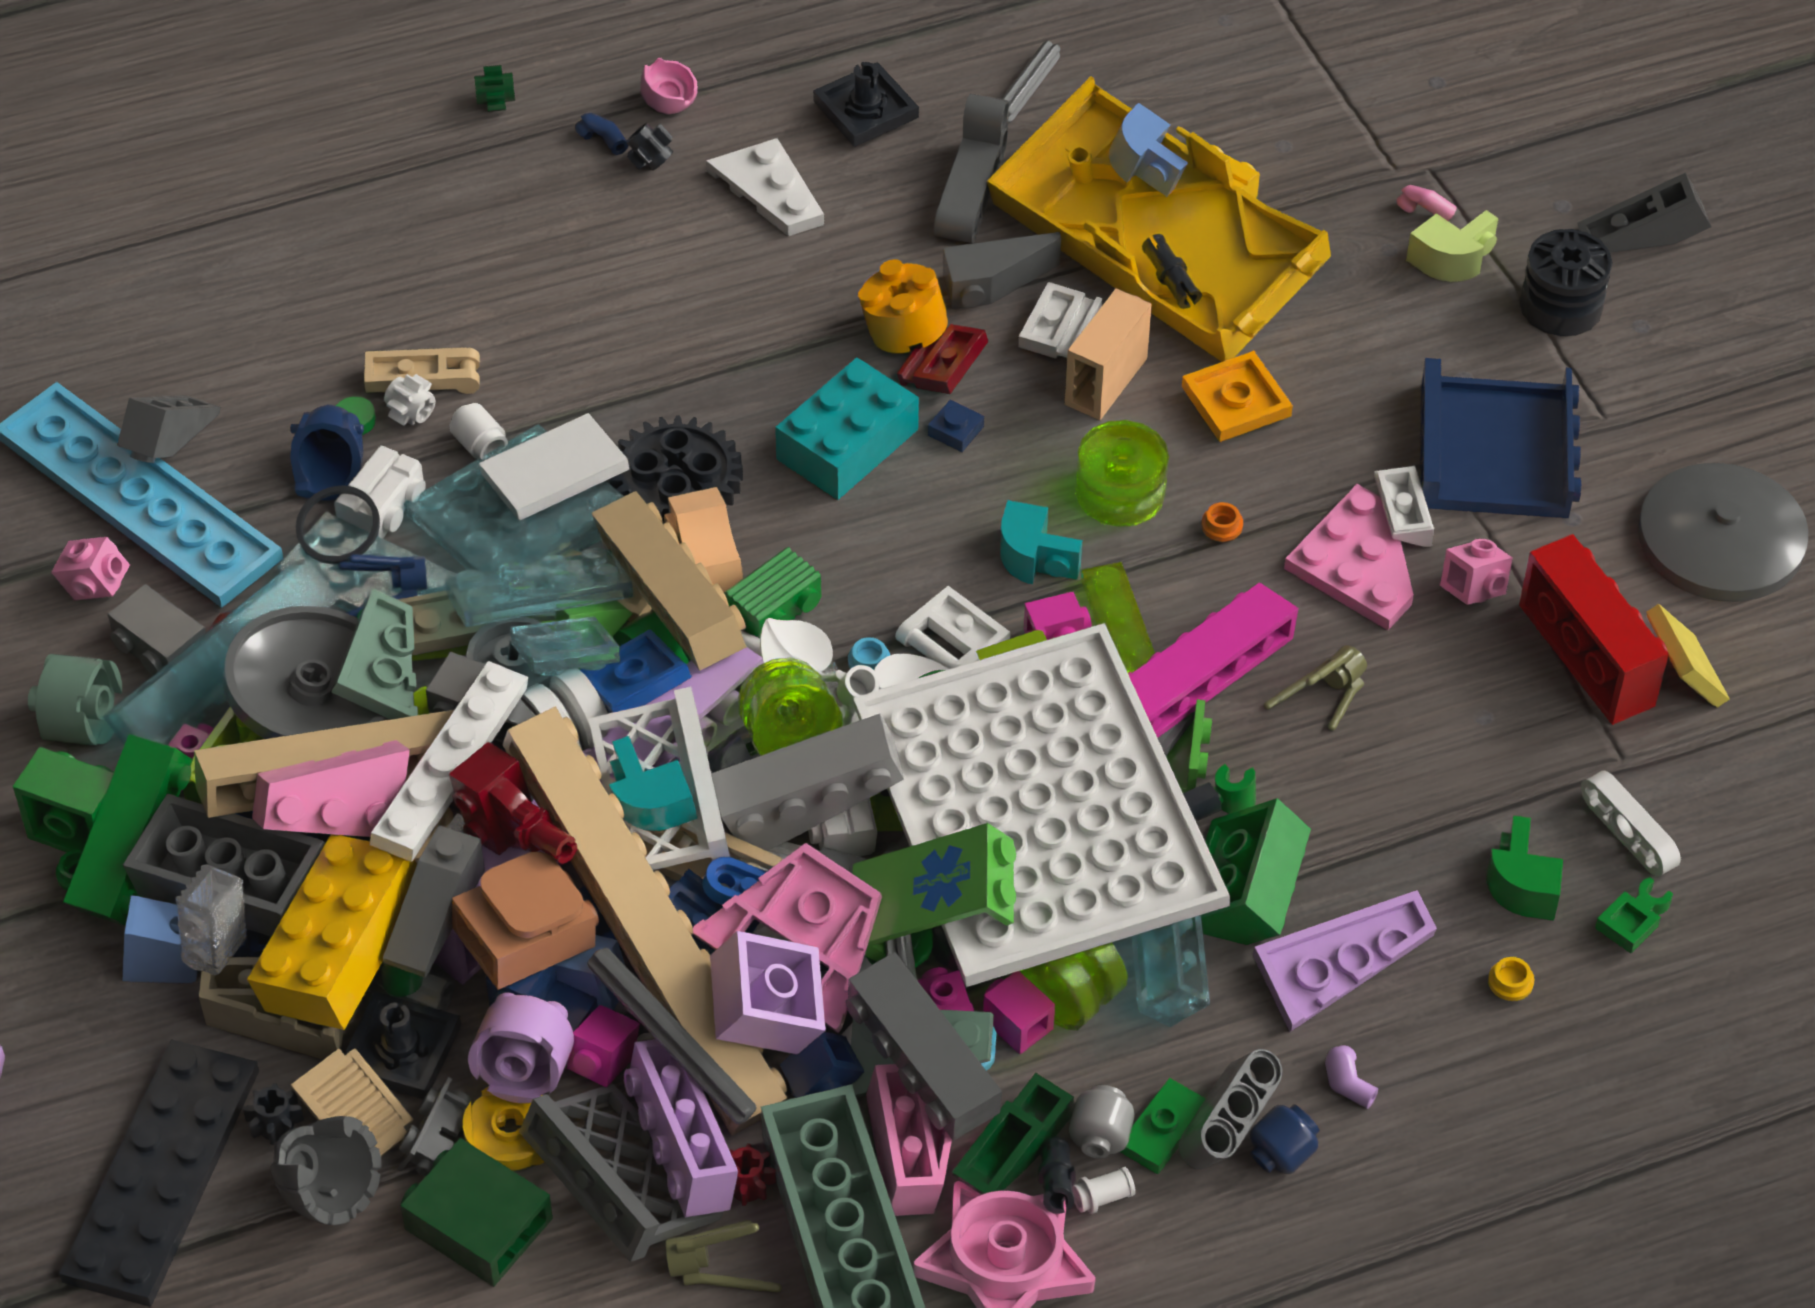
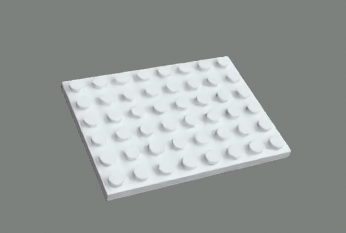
(1070, 771)

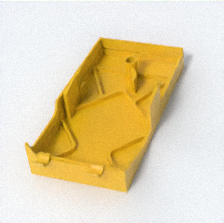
(1233, 245)

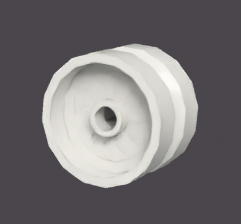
(574, 699)

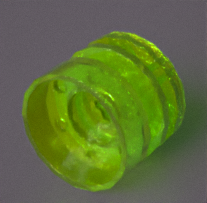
(805, 699)

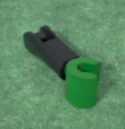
(1225, 795)

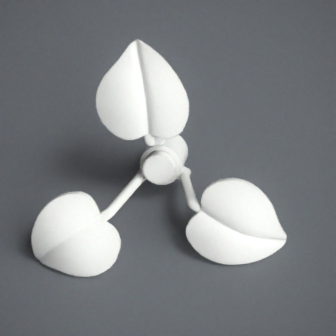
(812, 645)

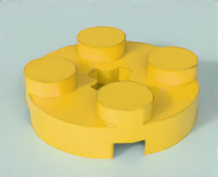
(482, 1131)

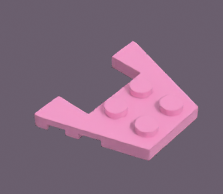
(808, 904)

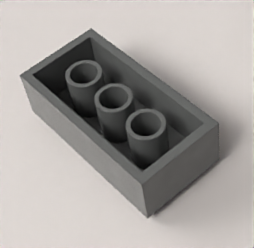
(184, 839)

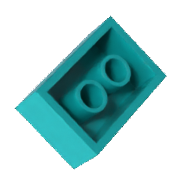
(847, 428)

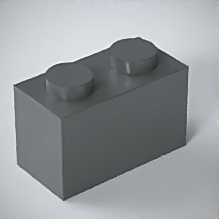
(152, 628)

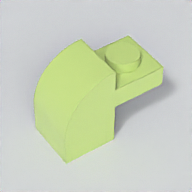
(1449, 252)

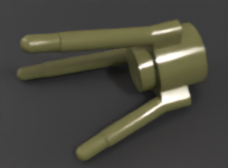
(1339, 672)
(690, 1254)

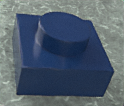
(956, 425)

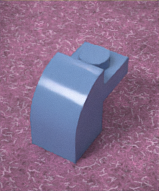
(1140, 153)

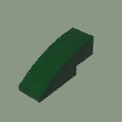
(1015, 1136)

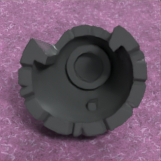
(327, 1169)

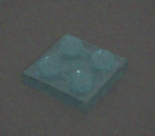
(565, 645)

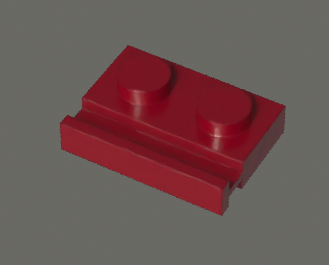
(945, 361)

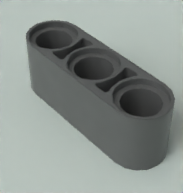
(1216, 1120)

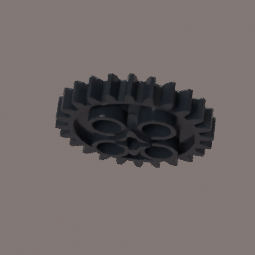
(678, 461)

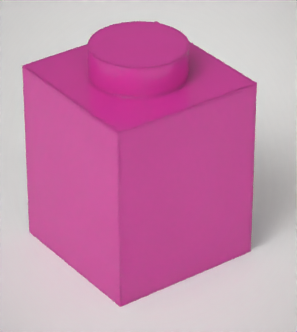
(1019, 1011)
(603, 1045)

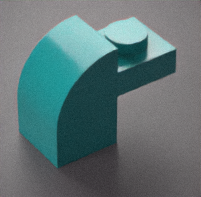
(1029, 549)
(650, 798)

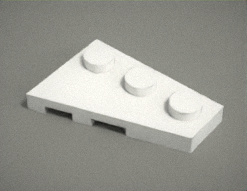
(771, 183)

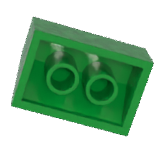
(1259, 864)

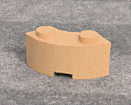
(704, 526)

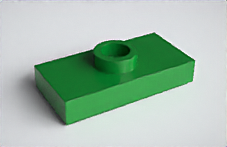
(1161, 1125)

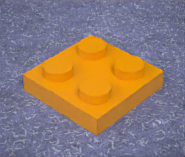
(1237, 396)

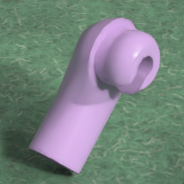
(1344, 1079)

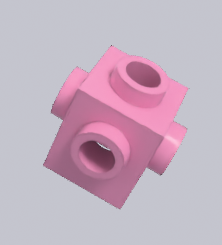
(90, 568)
(1476, 571)

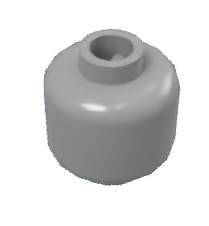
(1101, 1121)

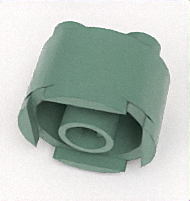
(74, 698)

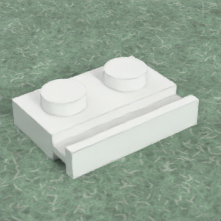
(1057, 320)

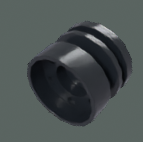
(1565, 282)

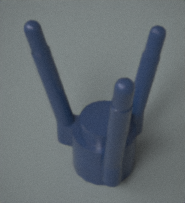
(406, 572)

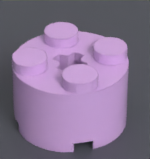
(521, 1047)

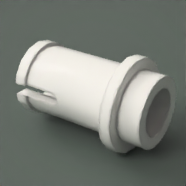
(1102, 1190)

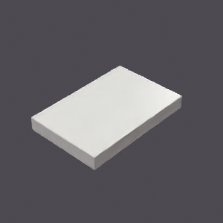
(554, 466)

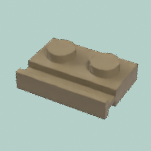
(437, 623)

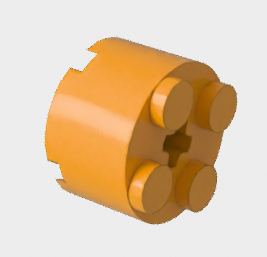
(903, 306)

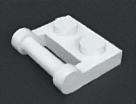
(957, 623)

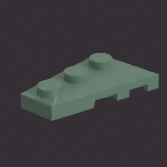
(379, 659)

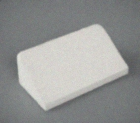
(1405, 505)

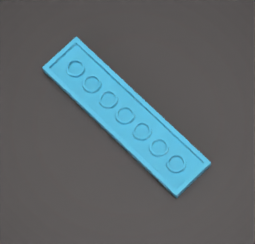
(140, 498)

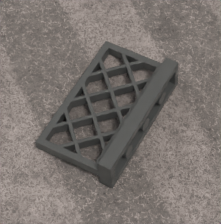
(597, 1180)

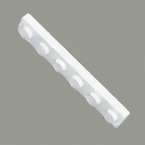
(429, 788)

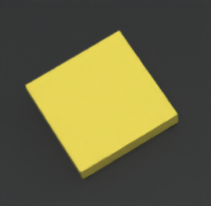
(1687, 656)

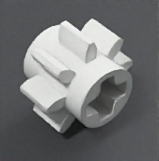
(409, 399)

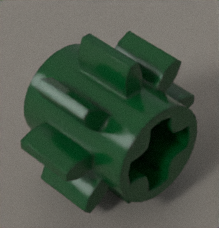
(494, 88)

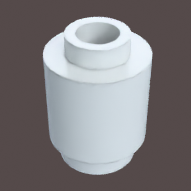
(477, 430)

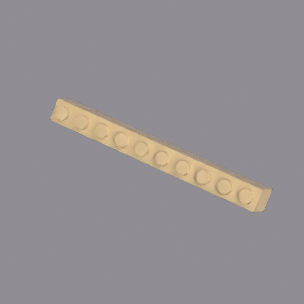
(633, 897)

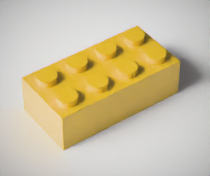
(333, 933)

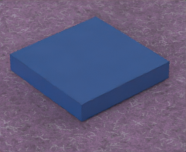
(643, 674)

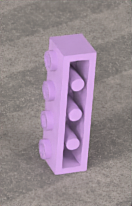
(681, 1130)

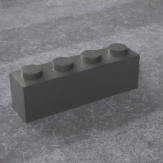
(923, 1047)

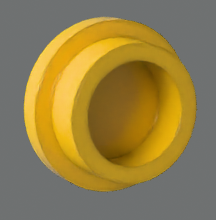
(1511, 979)

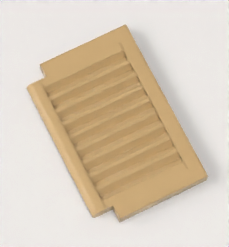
(351, 1088)

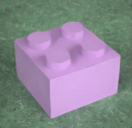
(767, 992)

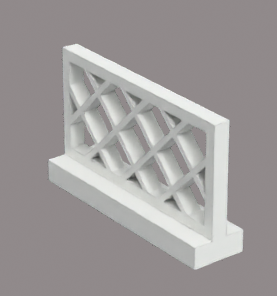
(693, 762)

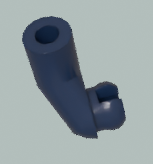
(605, 128)

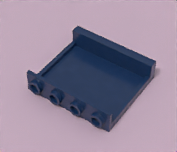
(1498, 444)

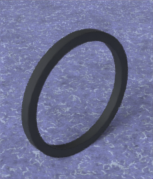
(323, 494)

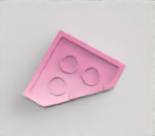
(1356, 559)

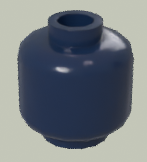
(1284, 1139)

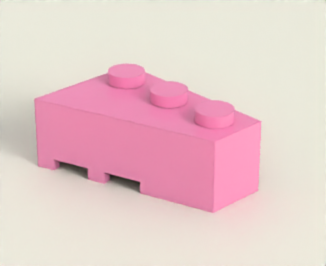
(332, 794)
(907, 1144)

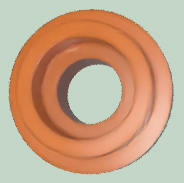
(1222, 522)

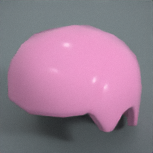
(668, 86)

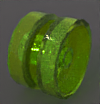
(1122, 473)
(1080, 983)

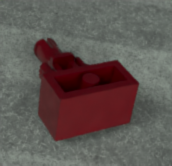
(499, 808)

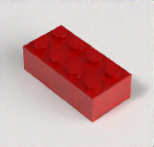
(1593, 629)

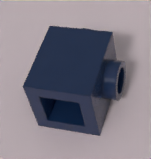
(822, 1066)

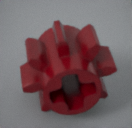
(752, 1174)

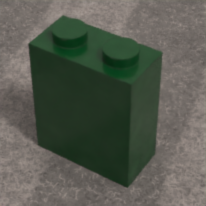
(476, 1211)

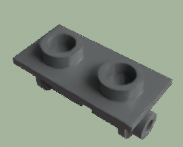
(441, 1112)

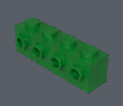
(134, 794)

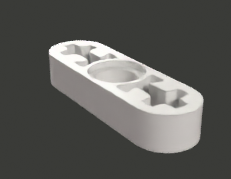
(1630, 823)

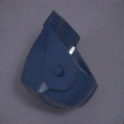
(326, 450)

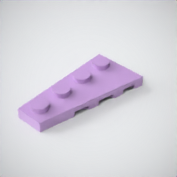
(1335, 957)

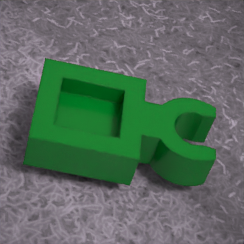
(1633, 919)

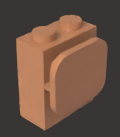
(523, 918)

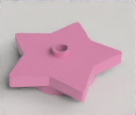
(1004, 1251)

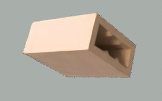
(1107, 354)

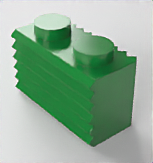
(776, 591)

